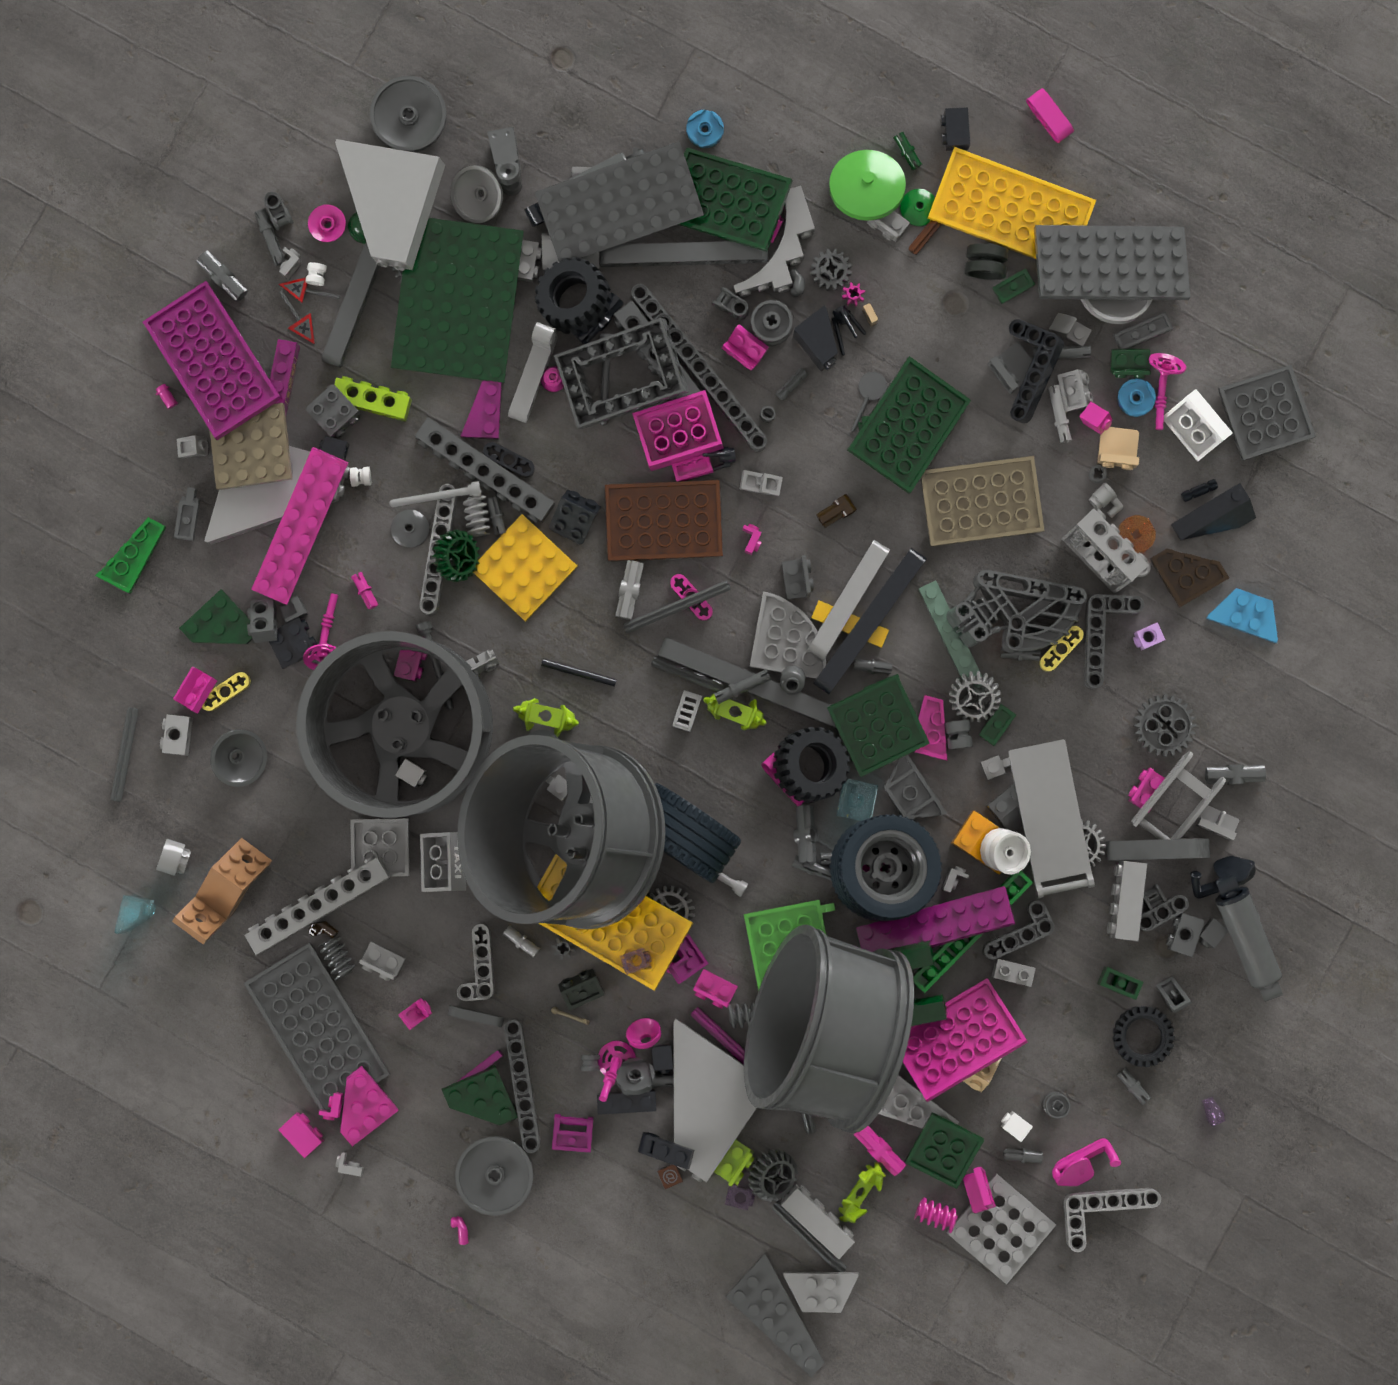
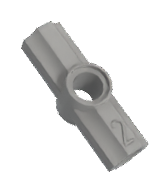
(629, 590)

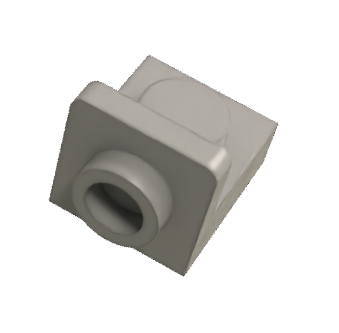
(289, 266)
(192, 446)
(950, 881)
(351, 1168)

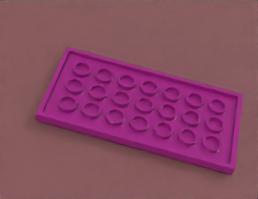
(211, 360)

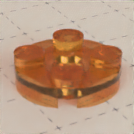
(1145, 528)

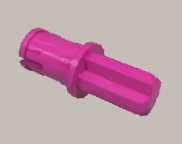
(365, 591)

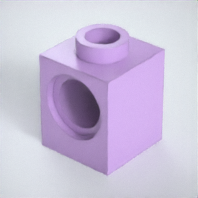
(1154, 630)

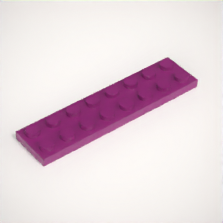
(942, 922)

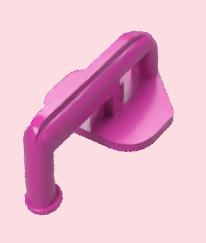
(1077, 1166)

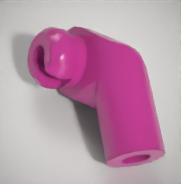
(462, 1229)

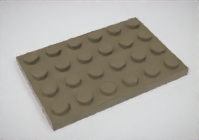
(982, 501)

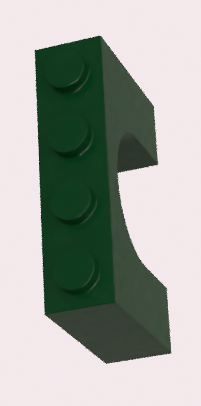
(929, 1008)

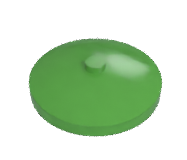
(867, 185)

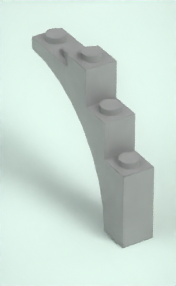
(789, 251)

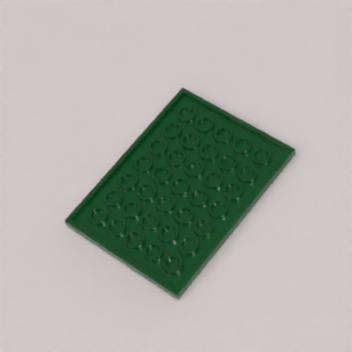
(459, 301)

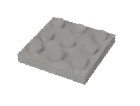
(381, 839)

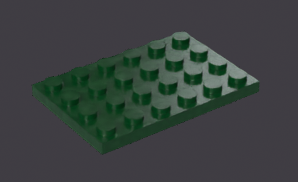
(736, 199)
(909, 425)

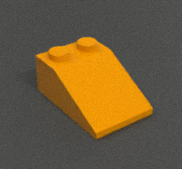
(972, 834)

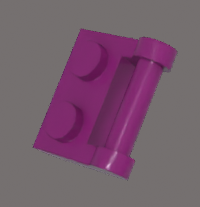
(572, 1140)

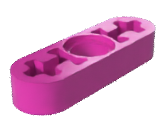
(677, 590)

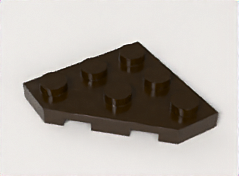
(1187, 574)

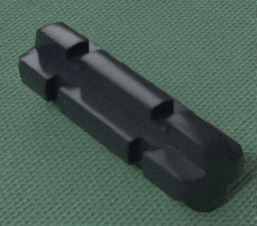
(1199, 490)

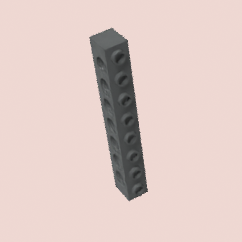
(431, 429)

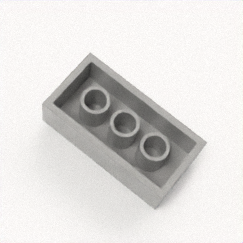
(1128, 900)
(819, 1223)

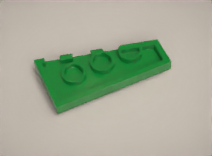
(131, 559)

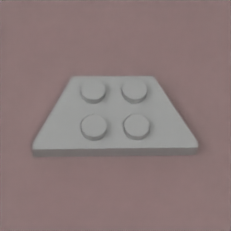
(821, 1290)

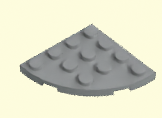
(783, 638)

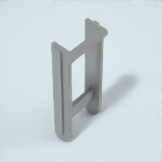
(1193, 783)

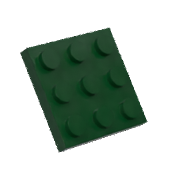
(944, 1150)

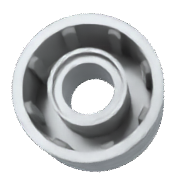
(173, 858)

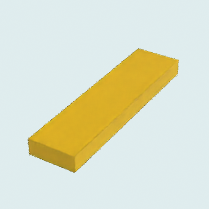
(823, 609)

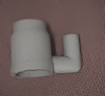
(1103, 497)

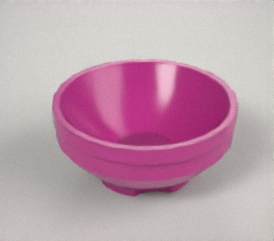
(641, 1029)

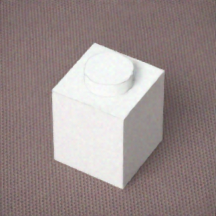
(411, 773)
(1016, 1125)

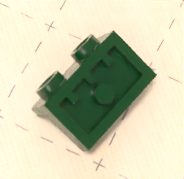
(1130, 362)

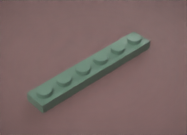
(957, 649)

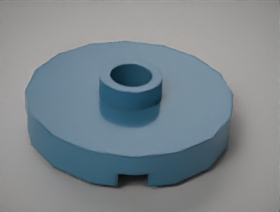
(702, 119)
(1145, 393)

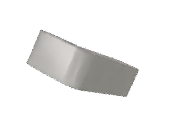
(478, 962)

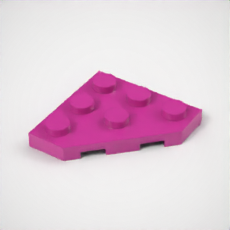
(363, 1106)

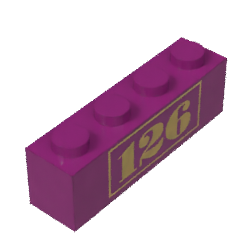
(284, 369)

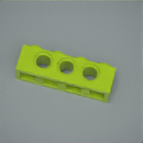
(397, 411)

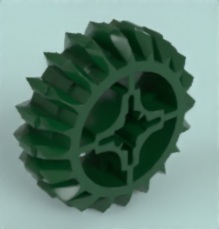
(456, 555)

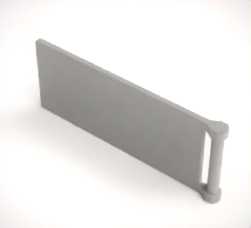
(1050, 816)

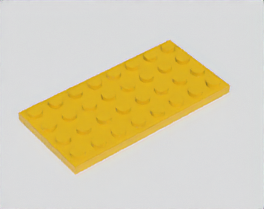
(1003, 202)
(646, 927)

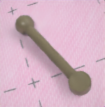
(555, 1010)

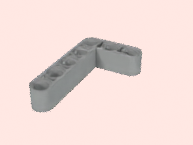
(544, 342)
(1102, 1205)

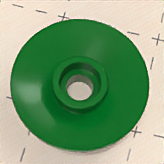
(908, 207)

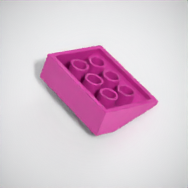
(677, 430)

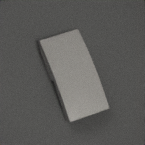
(760, 483)

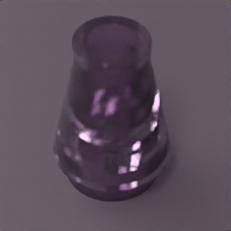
(1213, 1112)

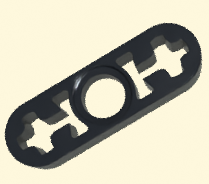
(498, 449)

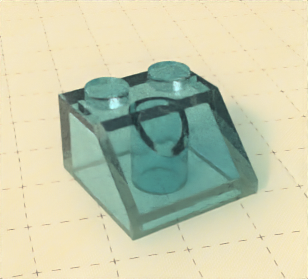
(133, 912)

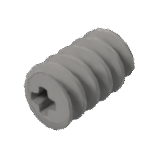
(475, 516)

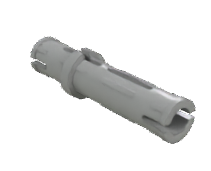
(1059, 413)

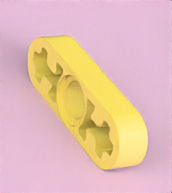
(1055, 662)
(216, 704)

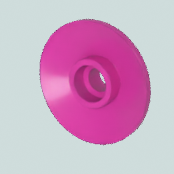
(325, 214)

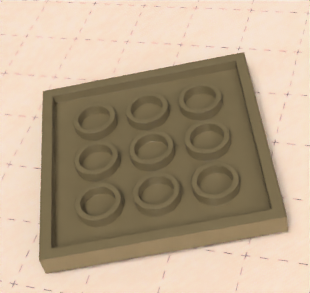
(253, 451)

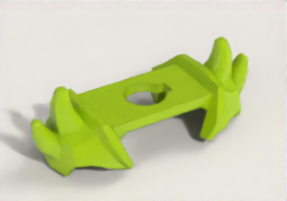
(750, 718)
(561, 719)
(851, 1206)

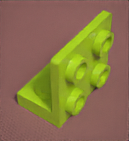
(734, 1162)

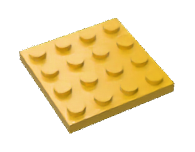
(524, 567)

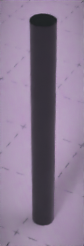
(578, 672)

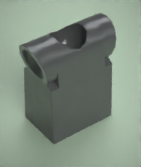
(506, 159)

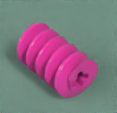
(936, 1214)

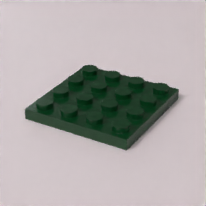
(878, 725)

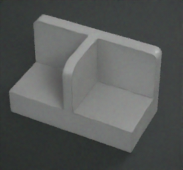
(1218, 823)

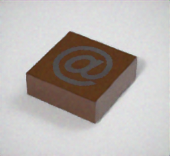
(670, 1176)

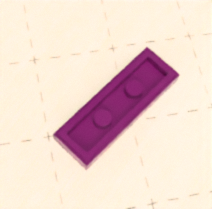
(485, 1064)

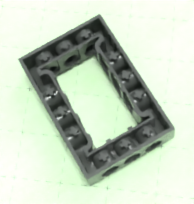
(574, 360)

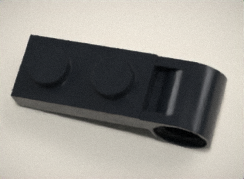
(665, 1150)

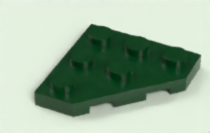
(218, 622)
(481, 1097)

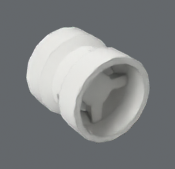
(315, 274)
(363, 478)

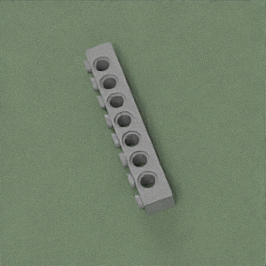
(256, 936)

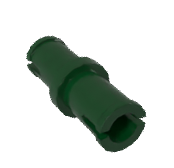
(907, 151)

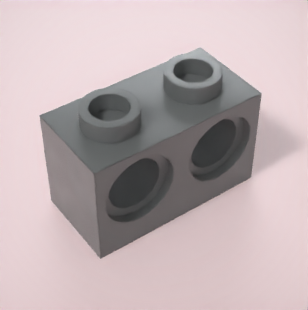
(265, 620)

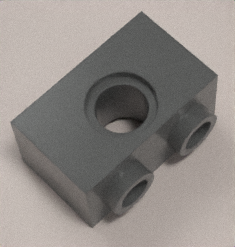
(1193, 926)

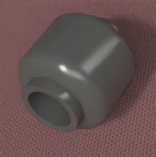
(792, 679)

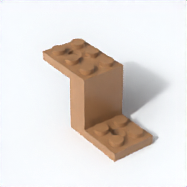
(222, 891)

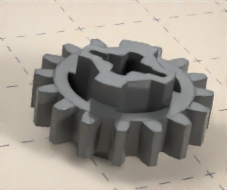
(824, 272)

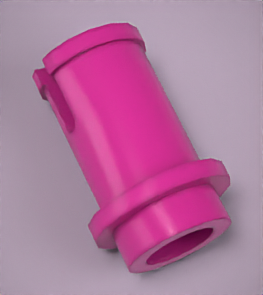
(166, 396)

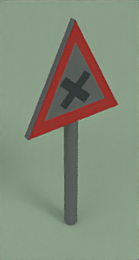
(298, 288)
(303, 326)

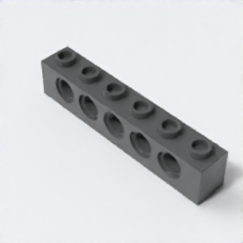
(632, 313)

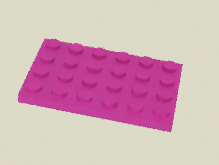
(969, 1040)

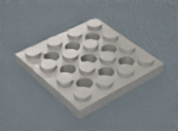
(1002, 1242)

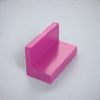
(978, 1190)

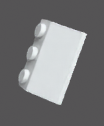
(1197, 425)

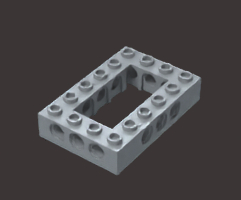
(1124, 570)

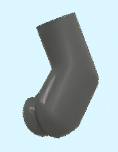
(799, 283)

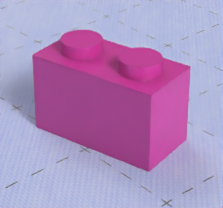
(301, 1134)

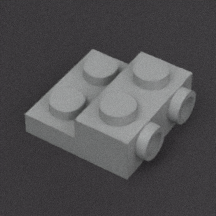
(529, 255)

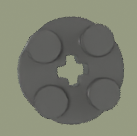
(635, 1086)

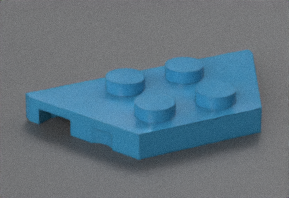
(1247, 614)

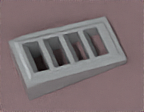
(676, 724)

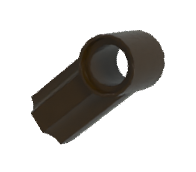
(839, 509)

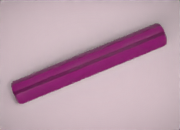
(719, 1034)

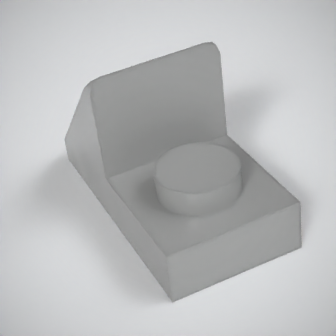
(1070, 329)

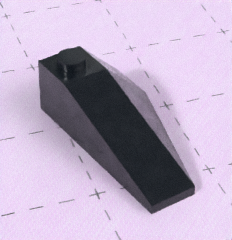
(1220, 514)

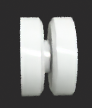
(1005, 851)

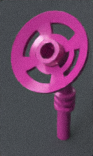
(1165, 369)
(321, 649)
(615, 1064)

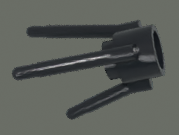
(843, 316)
(725, 455)

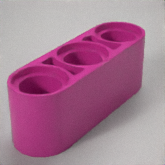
(1050, 115)

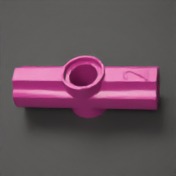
(880, 1150)

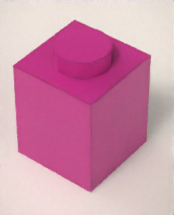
(1096, 418)

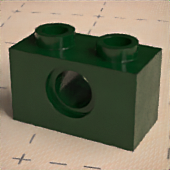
(1120, 983)

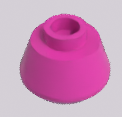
(552, 385)

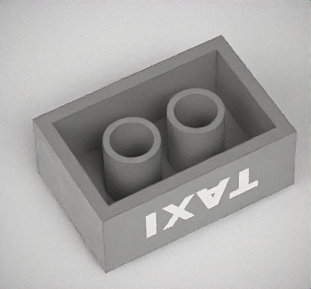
(441, 863)

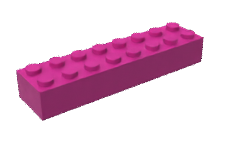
(300, 525)

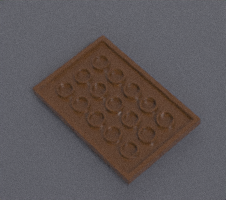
(663, 520)

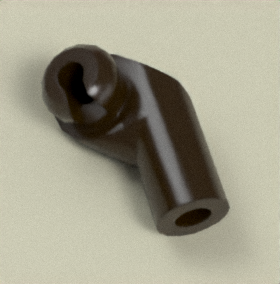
(321, 928)

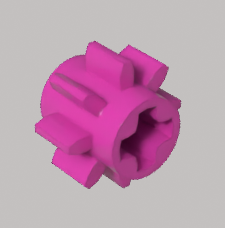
(855, 299)

